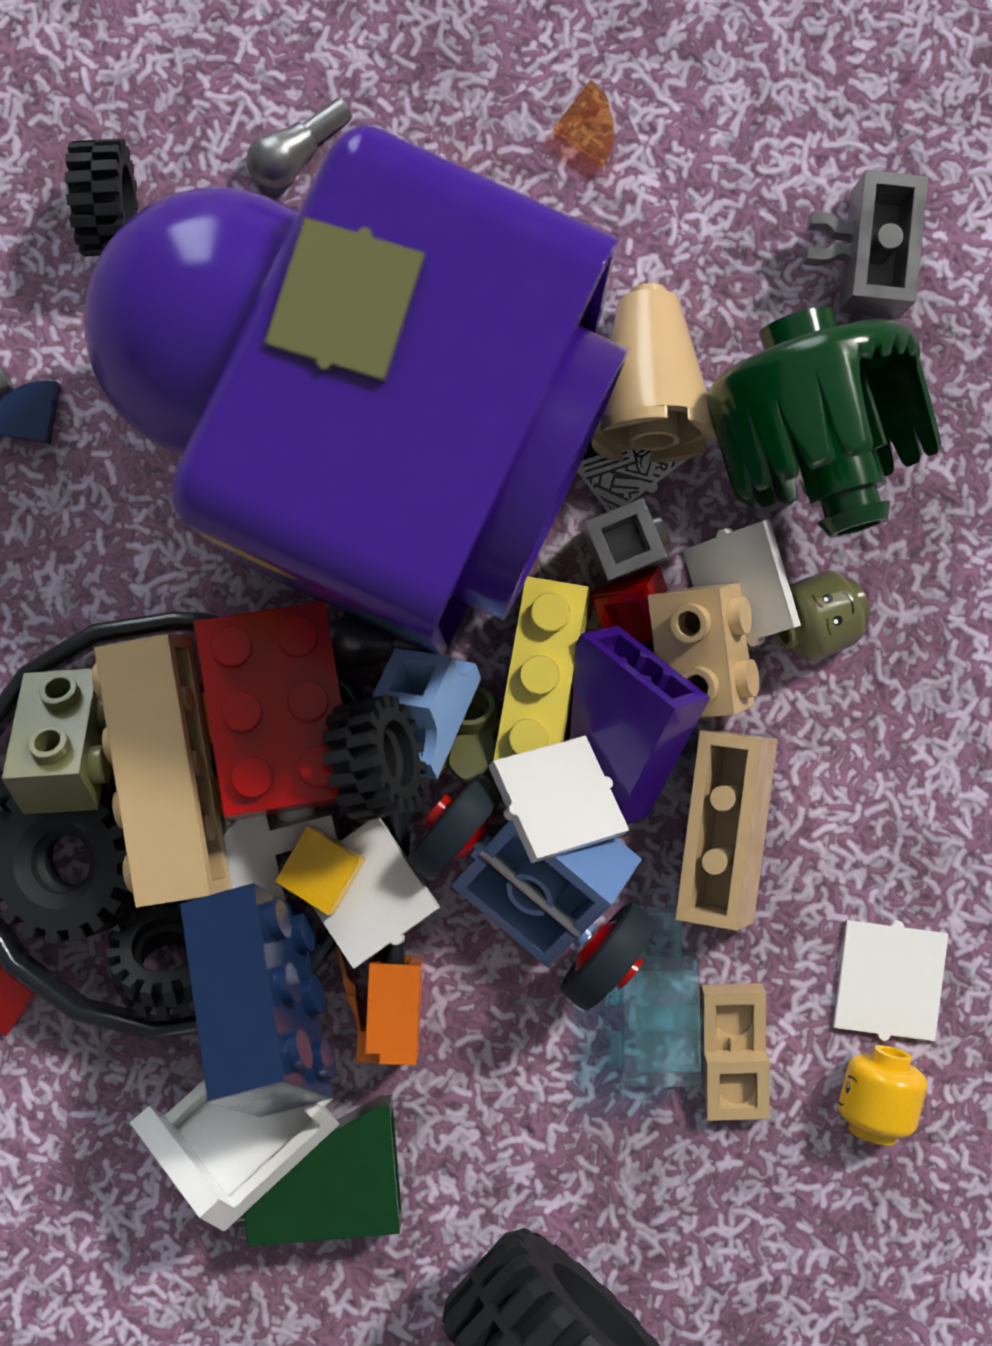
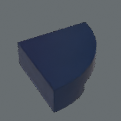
(30, 411)

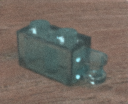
(659, 1015)

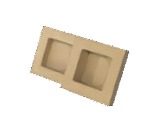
(735, 1052)

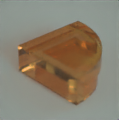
(589, 125)

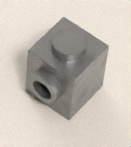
(626, 541)

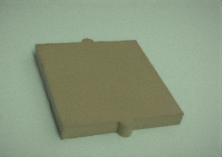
(345, 299)

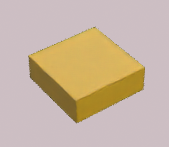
(320, 870)

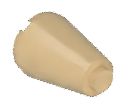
(661, 388)

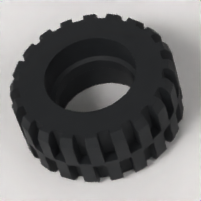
(536, 1297)

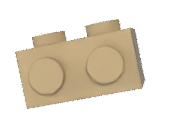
(705, 641)

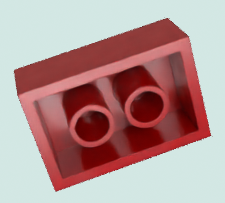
(267, 706)

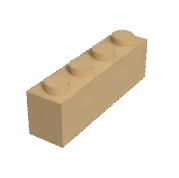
(161, 769)

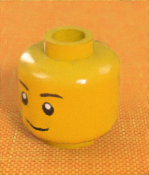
(882, 1095)

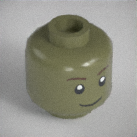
(830, 615)

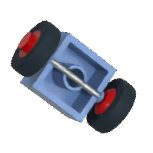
(542, 902)

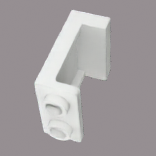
(227, 1156)

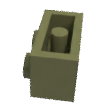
(57, 744)

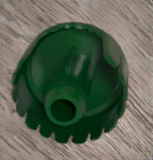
(828, 406)

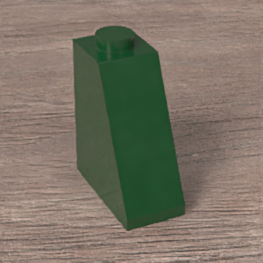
(338, 1188)

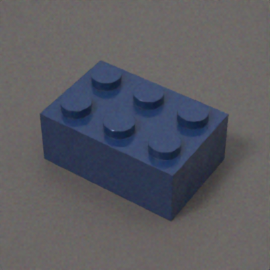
(257, 1002)

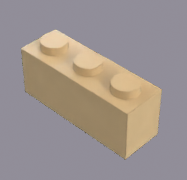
(726, 829)

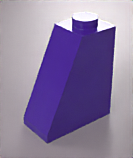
(632, 714)

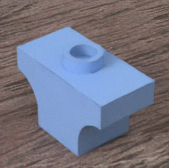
(436, 695)

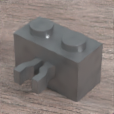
(879, 245)

